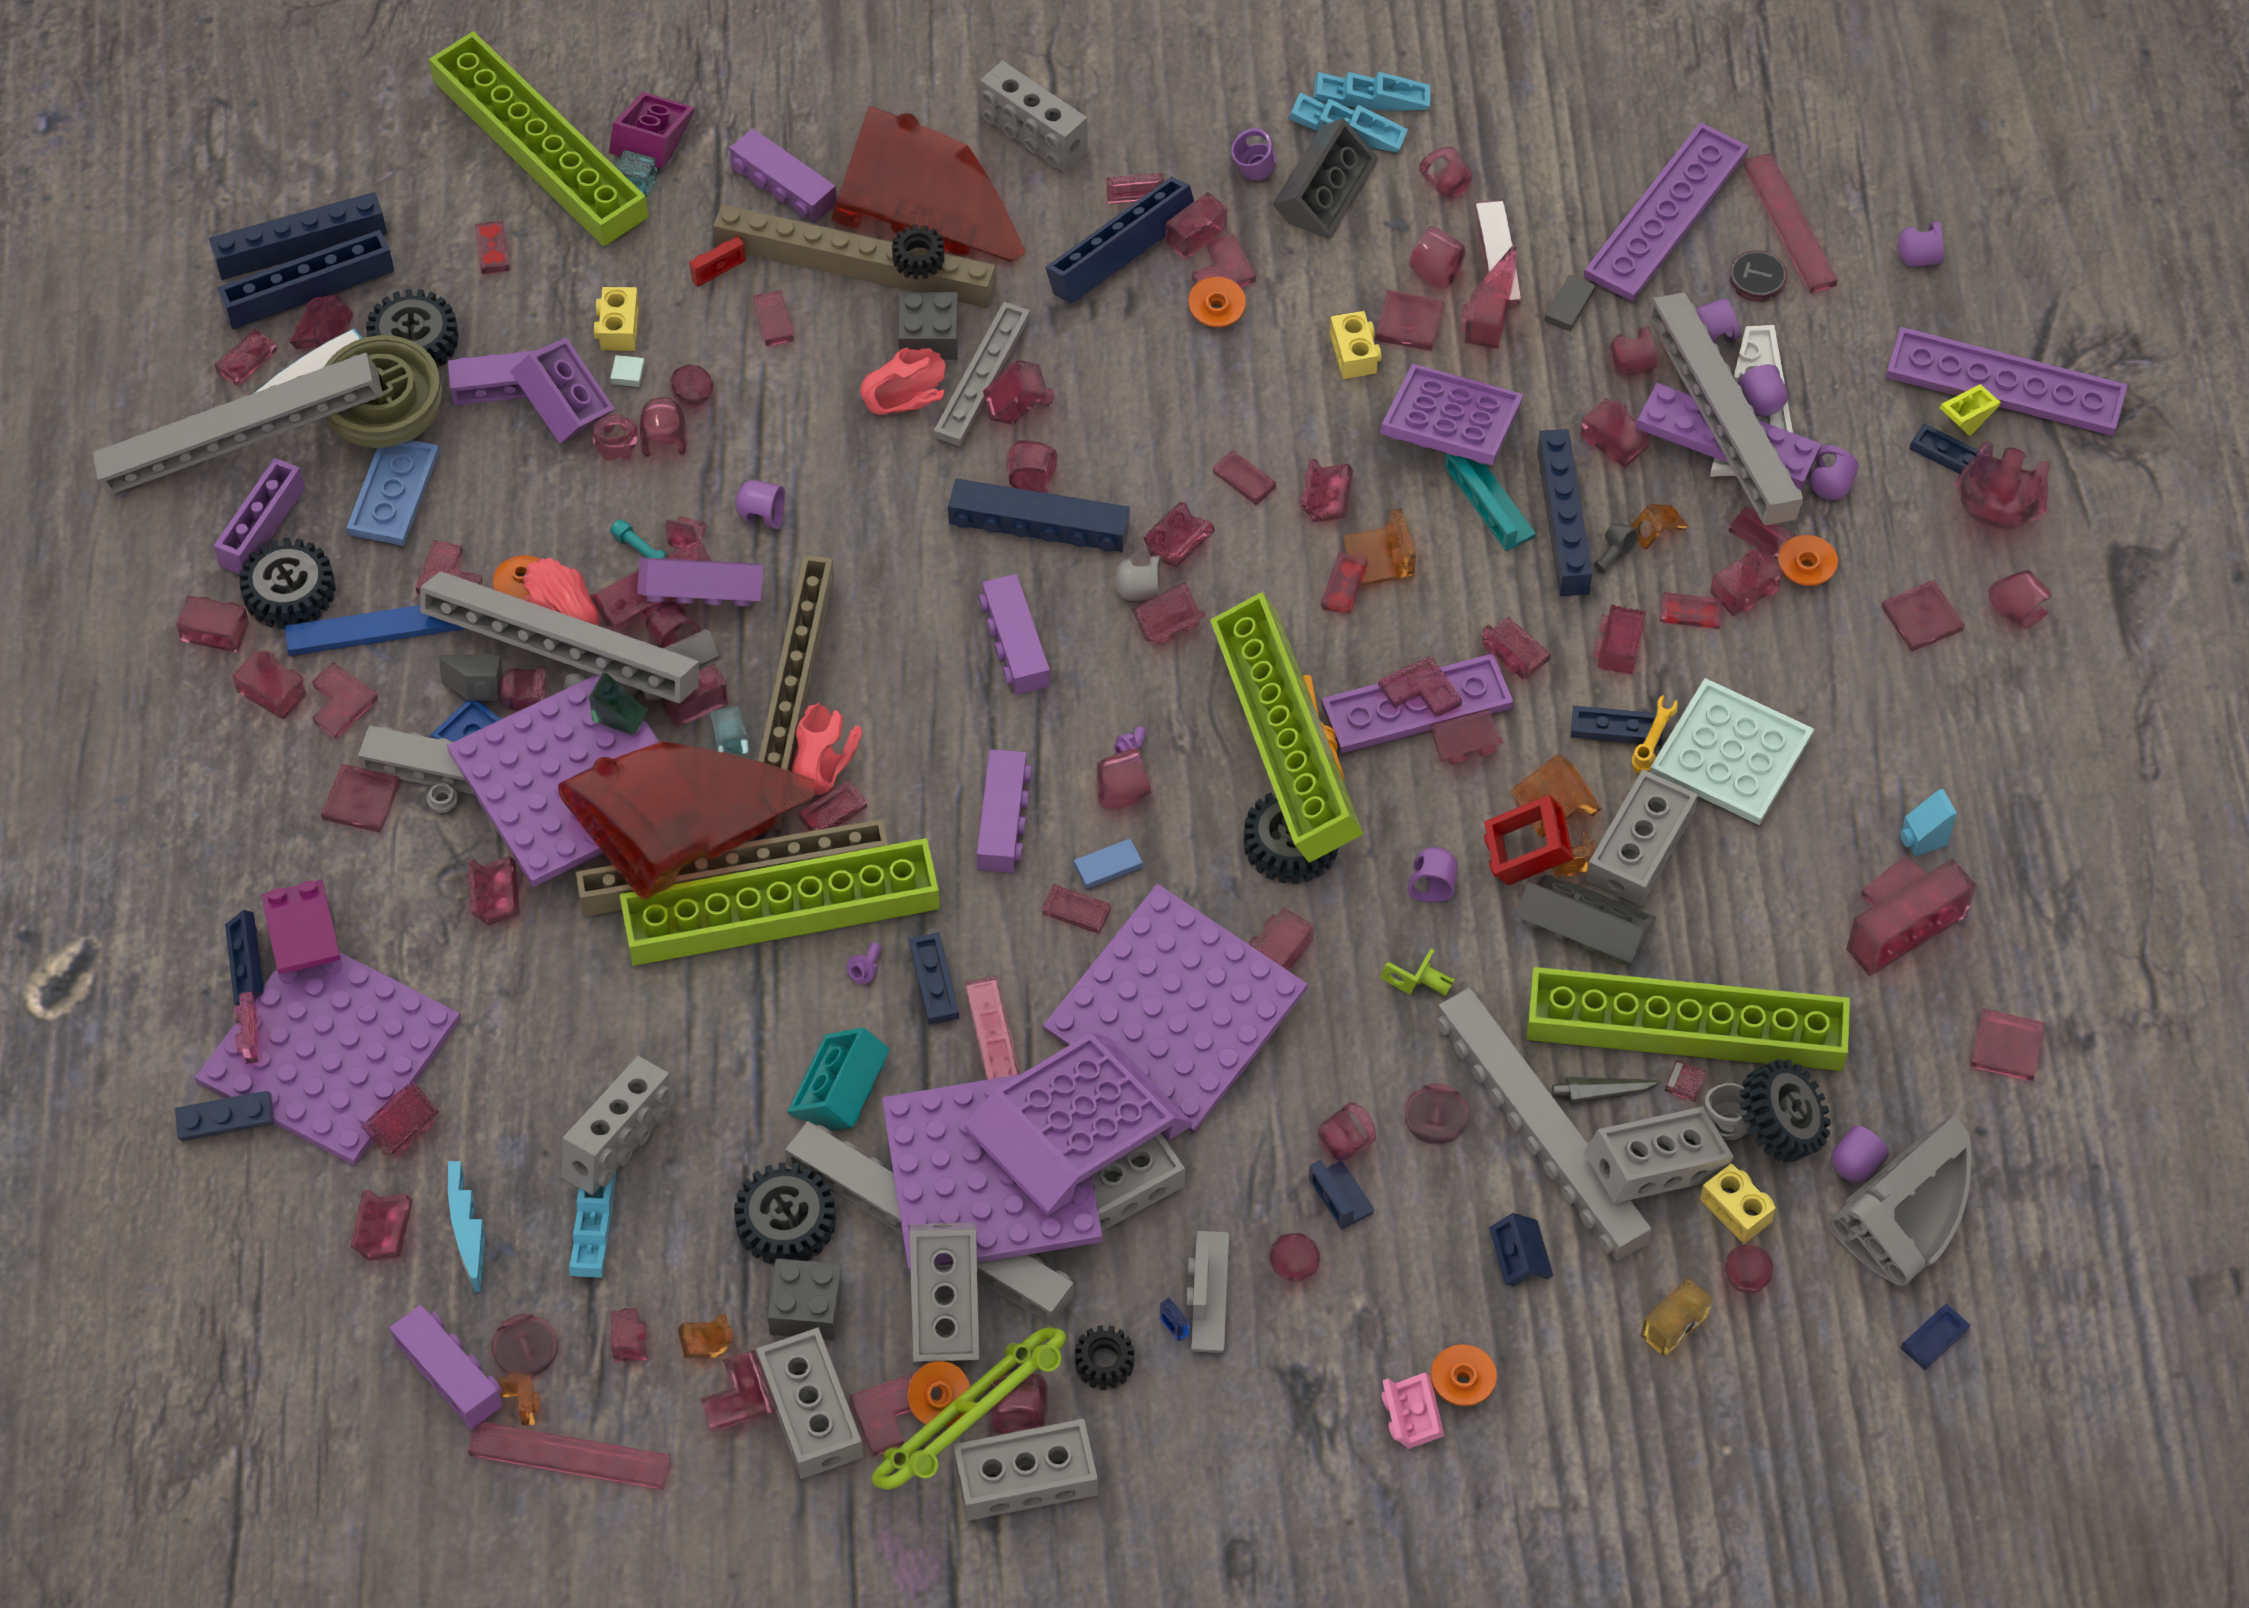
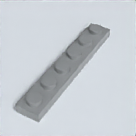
(981, 372)

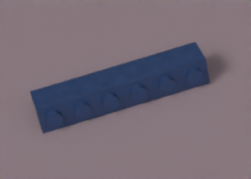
(295, 235)
(1118, 241)
(305, 279)
(1564, 512)
(1039, 515)

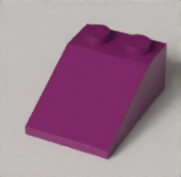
(650, 127)
(300, 926)

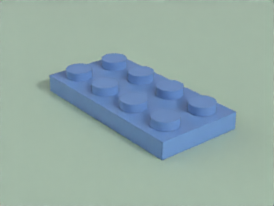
(393, 492)

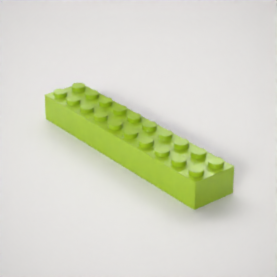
(539, 138)
(1286, 727)
(781, 901)
(1688, 1018)

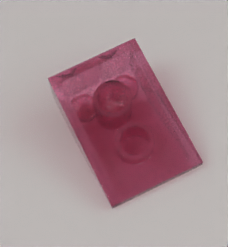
(1488, 305)

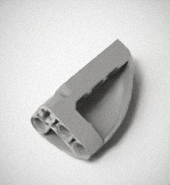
(1910, 1206)

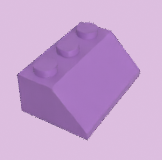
(562, 389)

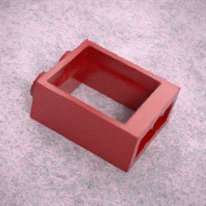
(1557, 835)

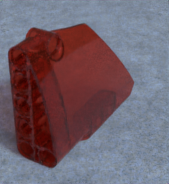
(924, 181)
(677, 805)

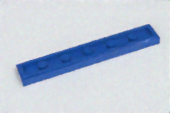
(362, 630)

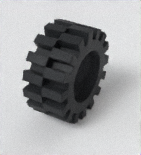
(918, 239)
(1104, 1375)

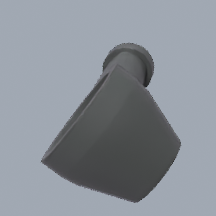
(1622, 541)

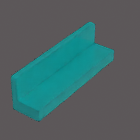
(1490, 501)

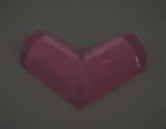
(746, 1398)

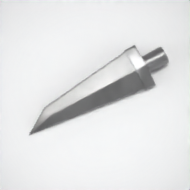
(1595, 1088)

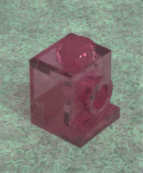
(628, 1335)

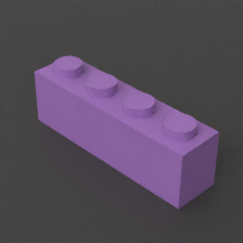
(783, 176)
(485, 378)
(259, 514)
(699, 579)
(1015, 634)
(1002, 811)
(446, 1366)

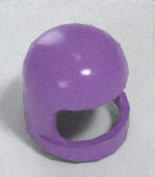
(1255, 160)
(1921, 248)
(1719, 319)
(1764, 389)
(1834, 481)
(759, 498)
(1439, 869)
(1859, 1155)

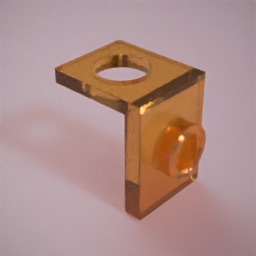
(1661, 518)

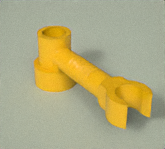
(1647, 748)

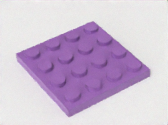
(1452, 414)

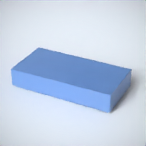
(1108, 864)

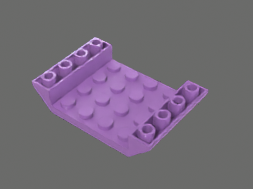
(1072, 1119)

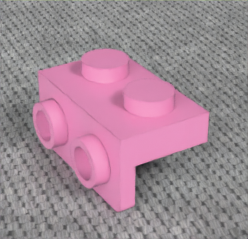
(1412, 1410)

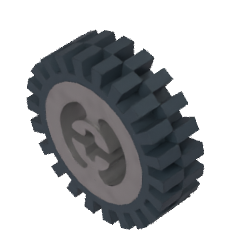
(270, 596)

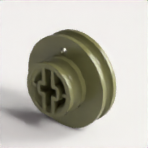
(408, 388)

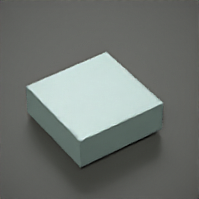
(627, 371)

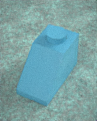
(1929, 824)

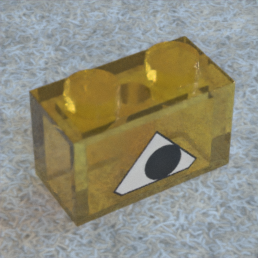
(1676, 1317)

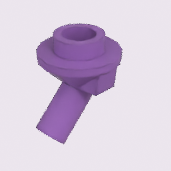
(1130, 741)
(863, 968)

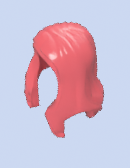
(904, 382)
(559, 590)
(814, 751)

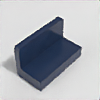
(1340, 1193)
(1520, 1249)

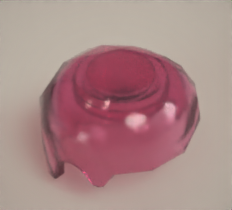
(691, 385)
(1295, 1257)
(1748, 1268)

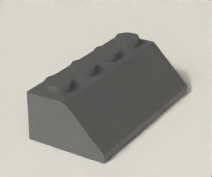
(1326, 179)
(1585, 917)

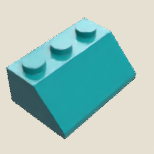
(839, 1079)

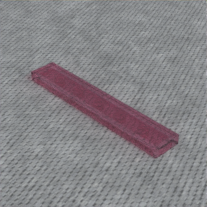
(1790, 223)
(569, 1455)

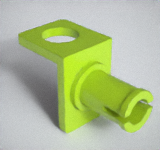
(1425, 975)

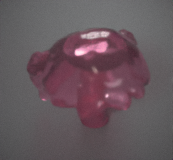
(2002, 492)

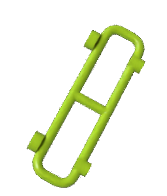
(924, 1462)

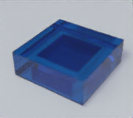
(1174, 1319)

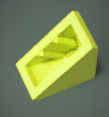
(1971, 408)

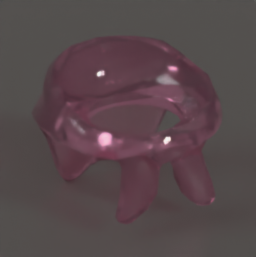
(618, 446)

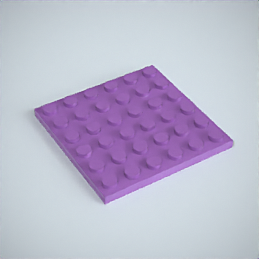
(518, 769)
(1180, 1001)
(332, 1050)
(952, 1179)

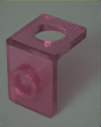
(683, 531)

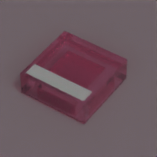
(1685, 1080)

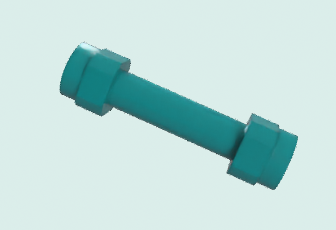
(623, 533)

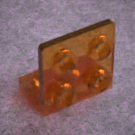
(1386, 549)
(1563, 783)

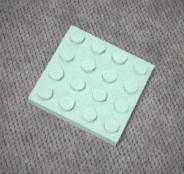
(1732, 751)

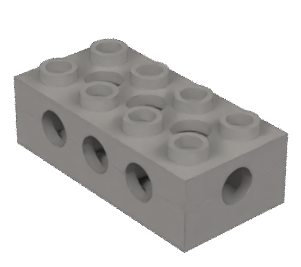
(1033, 117)
(1642, 837)
(615, 1125)
(1658, 1154)
(1137, 1181)
(961, 1306)
(800, 1421)
(1025, 1449)

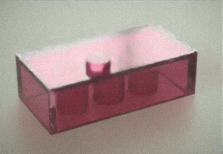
(1910, 916)

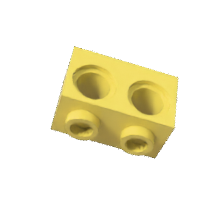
(618, 319)
(1354, 344)
(1731, 1207)

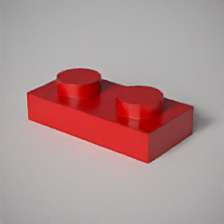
(717, 261)

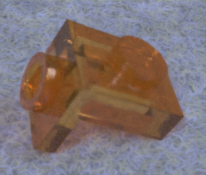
(1582, 856)
(706, 1338)
(528, 1401)

